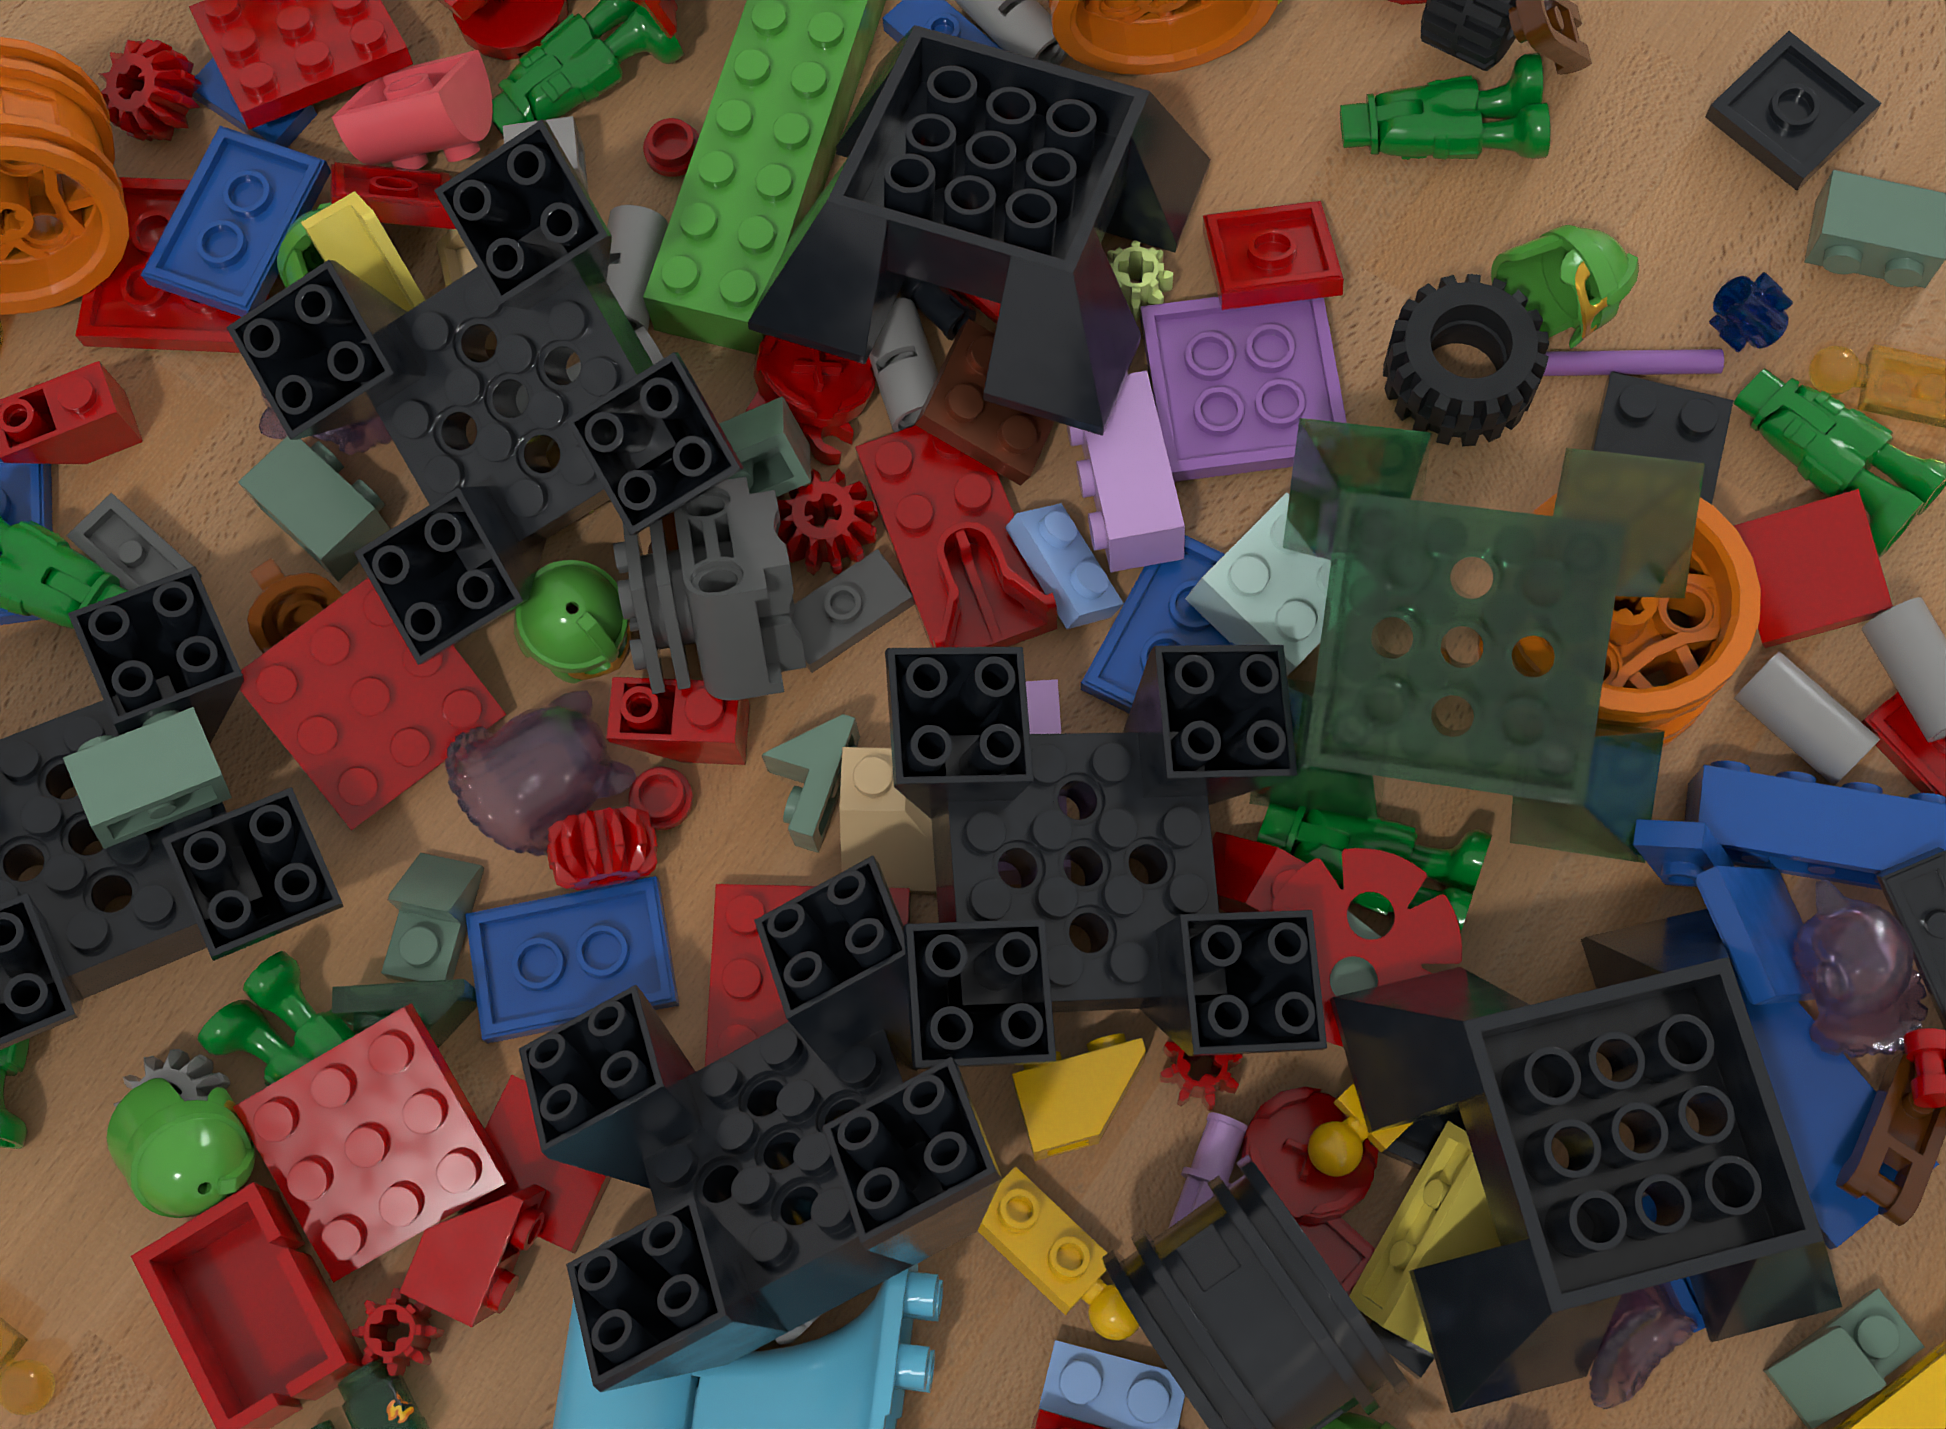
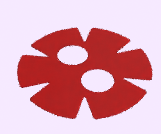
(1418, 934)

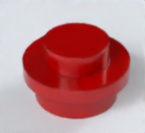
(670, 147)
(663, 795)

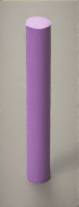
(1634, 362)

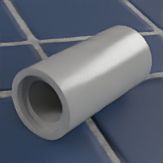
(1017, 27)
(634, 249)
(903, 364)
(1915, 660)
(1806, 718)

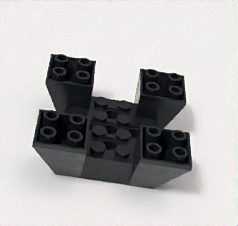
(1000, 188)
(624, 429)
(192, 883)
(1002, 955)
(775, 1168)
(1578, 1235)

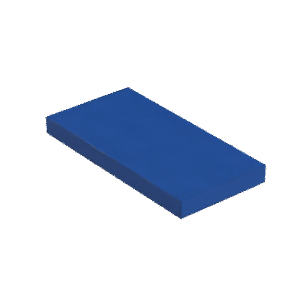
(1823, 1111)

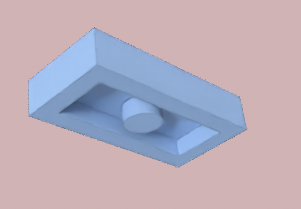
(1064, 565)
(1110, 1390)

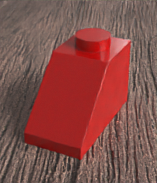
(1251, 874)

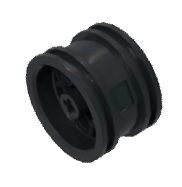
(1252, 1314)

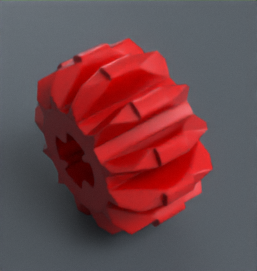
(149, 90)
(839, 537)
(602, 848)

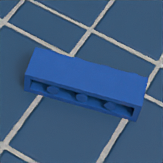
(1813, 826)

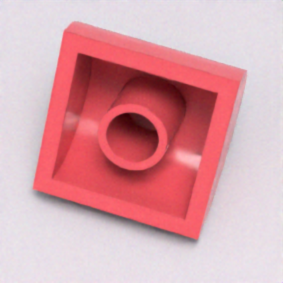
(419, 112)

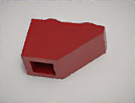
(68, 420)
(678, 723)
(469, 1258)

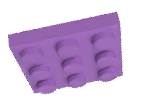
(1238, 382)

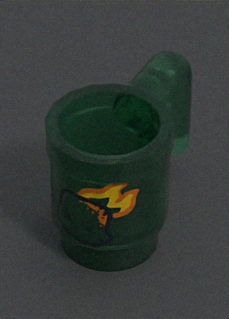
(377, 1401)

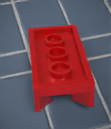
(952, 542)

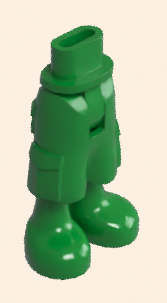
(578, 65)
(1447, 117)
(1839, 448)
(46, 576)
(1328, 833)
(245, 1028)

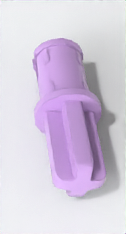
(1214, 1157)

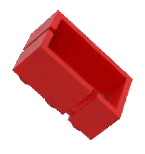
(248, 1311)

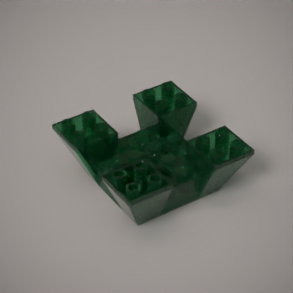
(1372, 713)

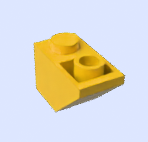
(1075, 1098)

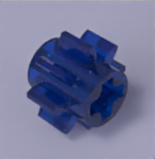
(1750, 312)

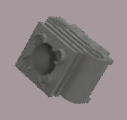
(720, 590)

